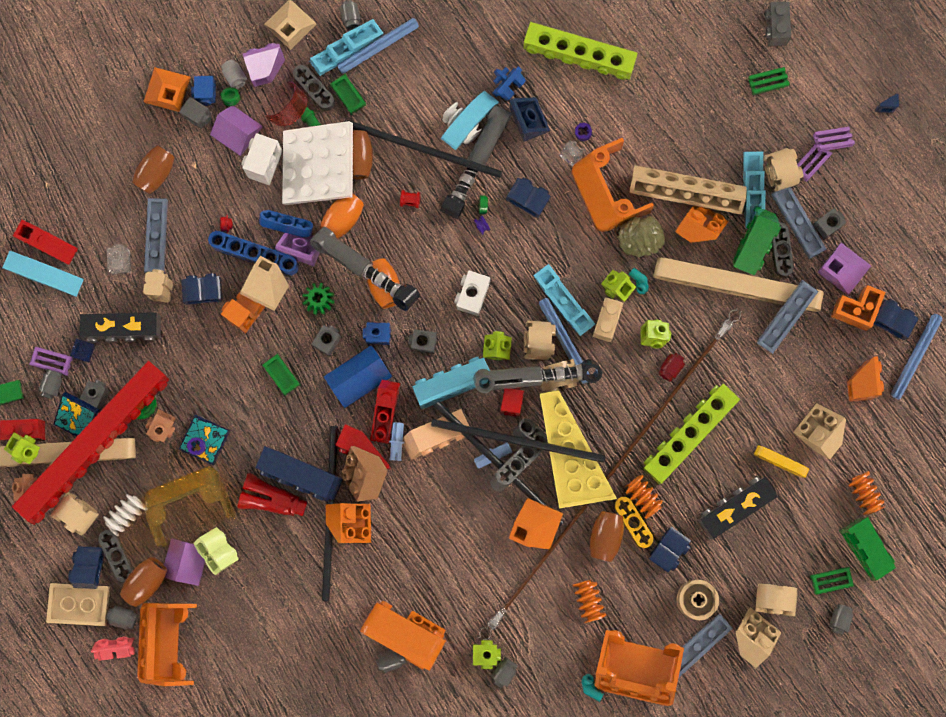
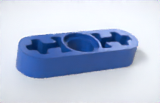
(295, 226)

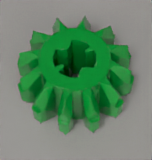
(323, 292)

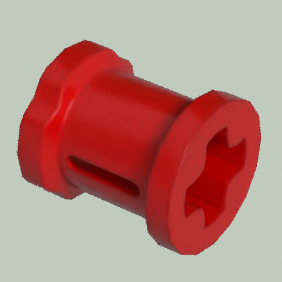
(410, 199)

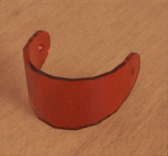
(293, 109)

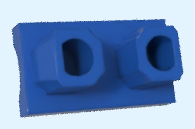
(513, 77)

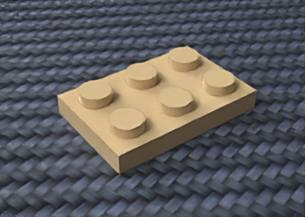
(77, 605)

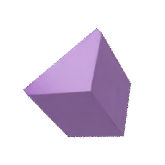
(235, 129)
(298, 248)
(184, 562)

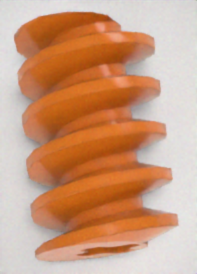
(866, 493)
(644, 496)
(589, 600)

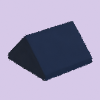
(528, 117)

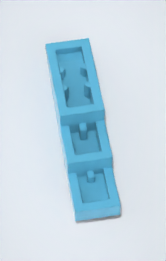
(345, 47)
(754, 181)
(42, 273)

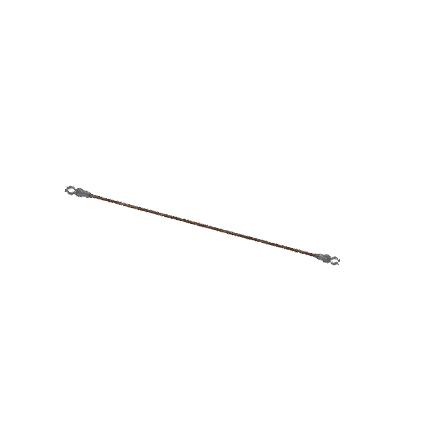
(726, 326)

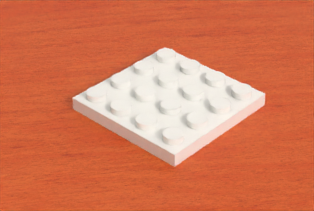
(317, 163)

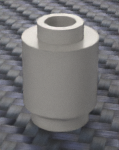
(233, 74)

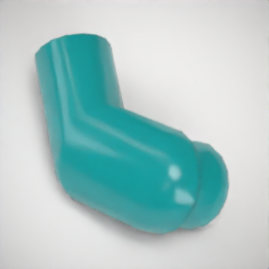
(641, 281)
(589, 688)

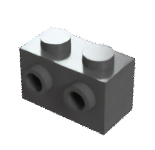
(778, 23)

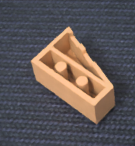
(426, 438)

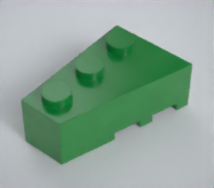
(756, 241)

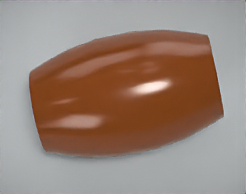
(362, 155)
(153, 169)
(606, 536)
(143, 581)

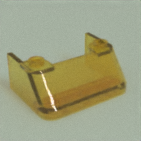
(204, 480)

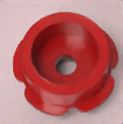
(225, 224)

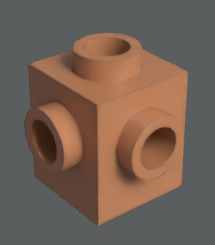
(160, 426)
(22, 484)

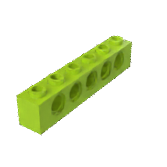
(574, 42)
(727, 401)

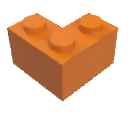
(242, 312)
(860, 312)

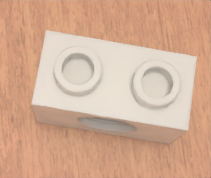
(472, 304)

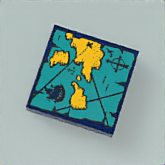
(74, 414)
(211, 433)

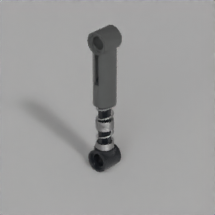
(496, 123)
(326, 242)
(535, 376)

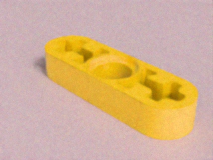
(781, 461)
(637, 537)

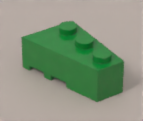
(868, 548)

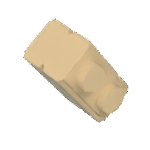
(158, 286)
(608, 319)

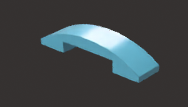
(469, 119)
(563, 300)

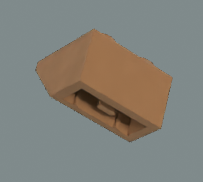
(363, 474)

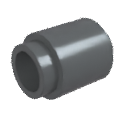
(350, 14)
(50, 384)
(122, 617)
(841, 619)
(390, 661)
(504, 673)

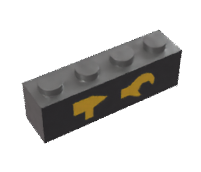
(120, 326)
(738, 507)

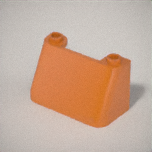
(638, 669)

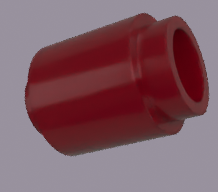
(671, 367)

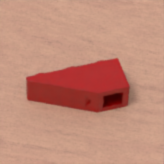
(45, 242)
(385, 411)
(354, 437)

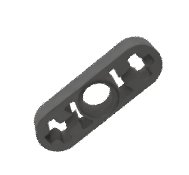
(301, 81)
(788, 262)
(105, 545)

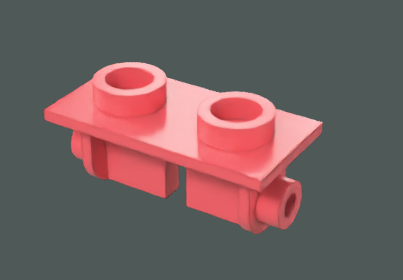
(104, 648)

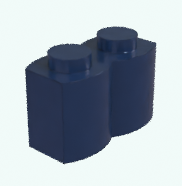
(528, 197)
(201, 290)
(895, 320)
(669, 550)
(86, 567)

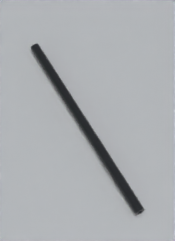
(427, 150)
(518, 440)
(488, 454)
(328, 535)

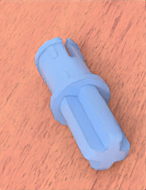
(396, 441)
(499, 451)

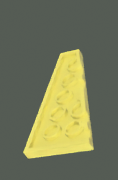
(575, 478)

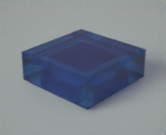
(82, 350)

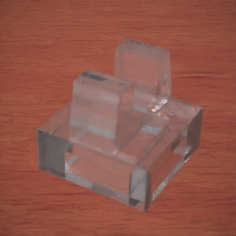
(572, 153)

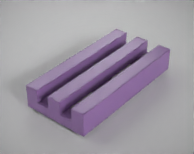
(818, 139)
(806, 177)
(66, 365)

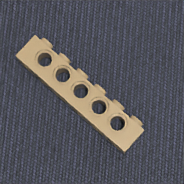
(688, 189)

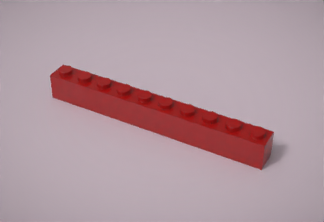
(90, 443)

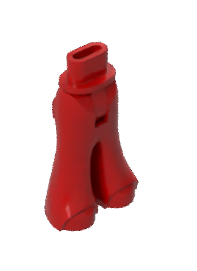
(281, 502)

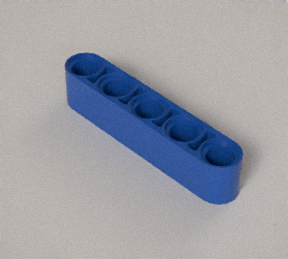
(245, 249)

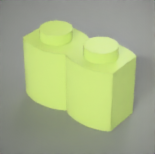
(216, 551)

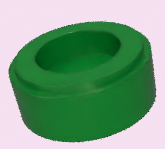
(230, 96)
(483, 204)

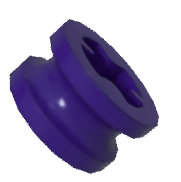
(582, 126)
(482, 225)
(190, 447)

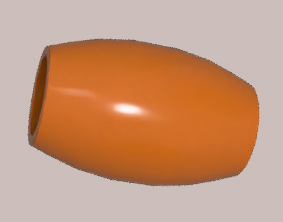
(342, 215)
(380, 296)

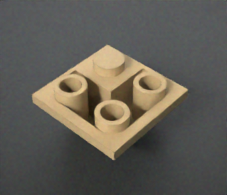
(290, 24)
(265, 284)
(822, 430)
(756, 638)

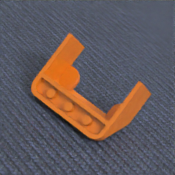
(595, 192)
(403, 635)
(160, 644)

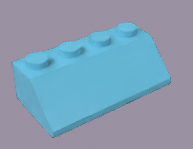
(449, 384)

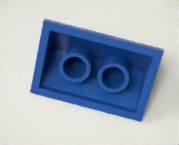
(357, 376)

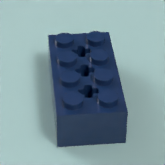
(296, 472)

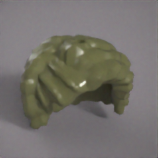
(641, 236)

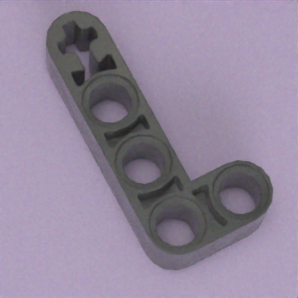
(518, 459)

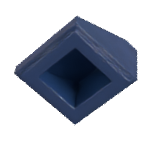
(888, 105)

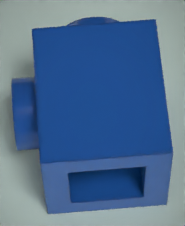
(204, 90)
(377, 333)

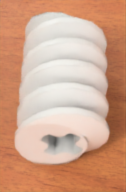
(451, 114)
(124, 514)

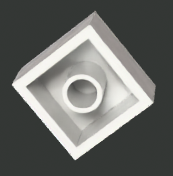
(262, 159)

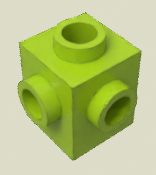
(618, 285)
(655, 333)
(497, 346)
(22, 448)
(479, 659)

